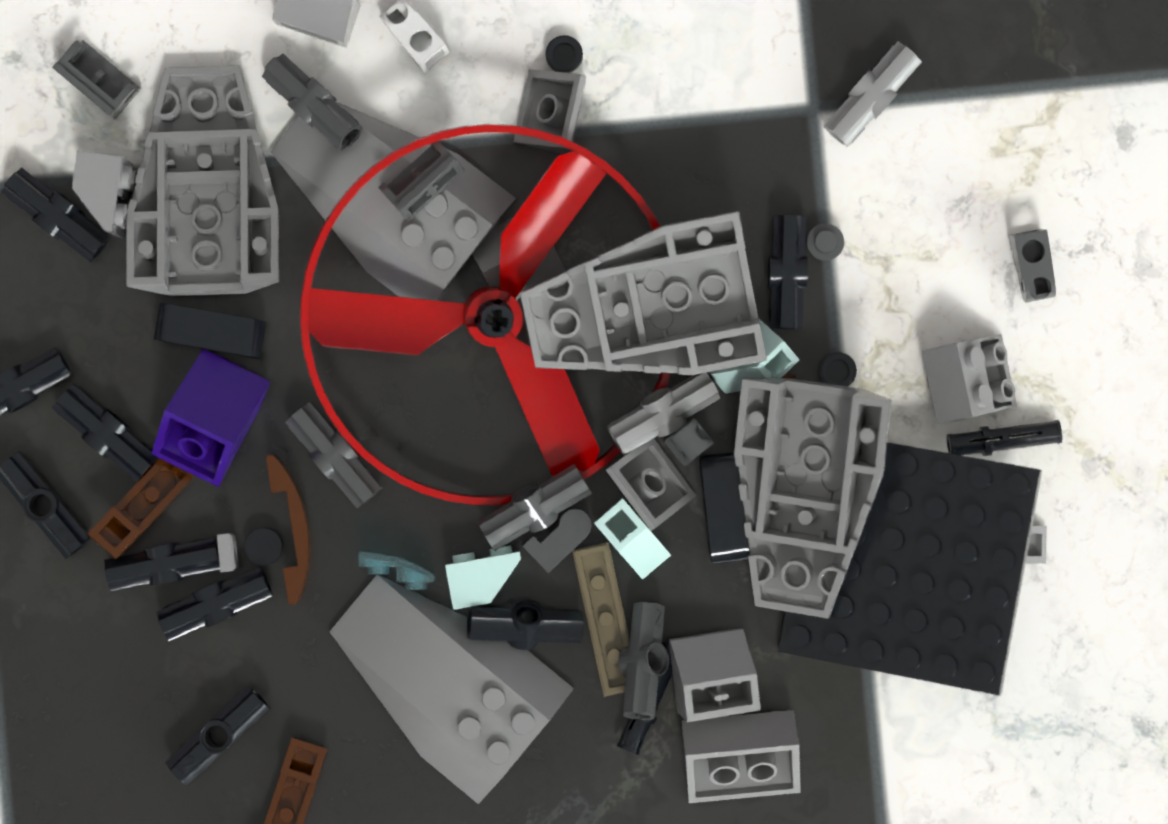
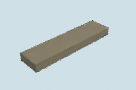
(603, 613)

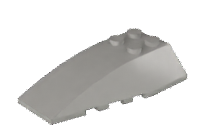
(203, 192)
(405, 256)
(652, 305)
(806, 484)
(455, 698)

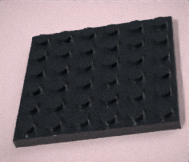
(931, 573)

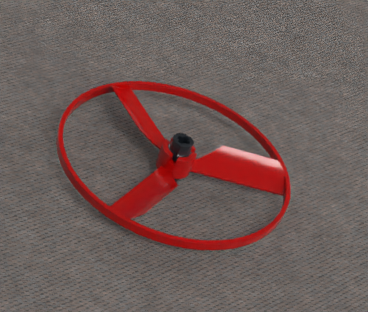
(415, 324)

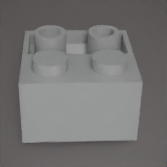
(318, 18)
(104, 188)
(969, 378)
(713, 675)

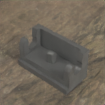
(97, 78)
(422, 180)

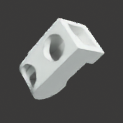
(414, 35)

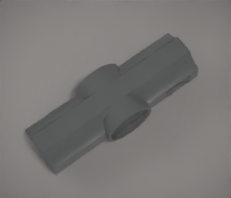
(312, 102)
(333, 455)
(534, 507)
(643, 661)

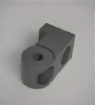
(1033, 264)
(688, 442)
(572, 530)

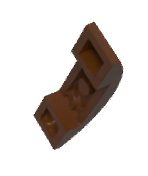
(281, 481)
(139, 507)
(296, 783)

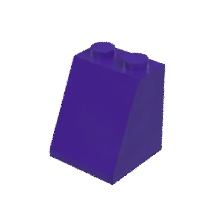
(210, 417)

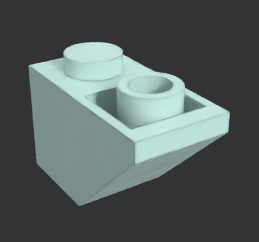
(779, 362)
(632, 538)
(479, 580)

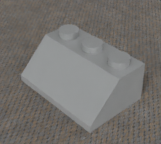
(741, 756)

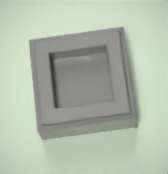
(227, 552)

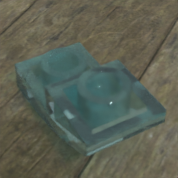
(407, 571)

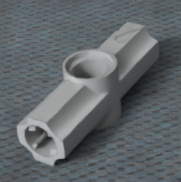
(872, 94)
(663, 412)

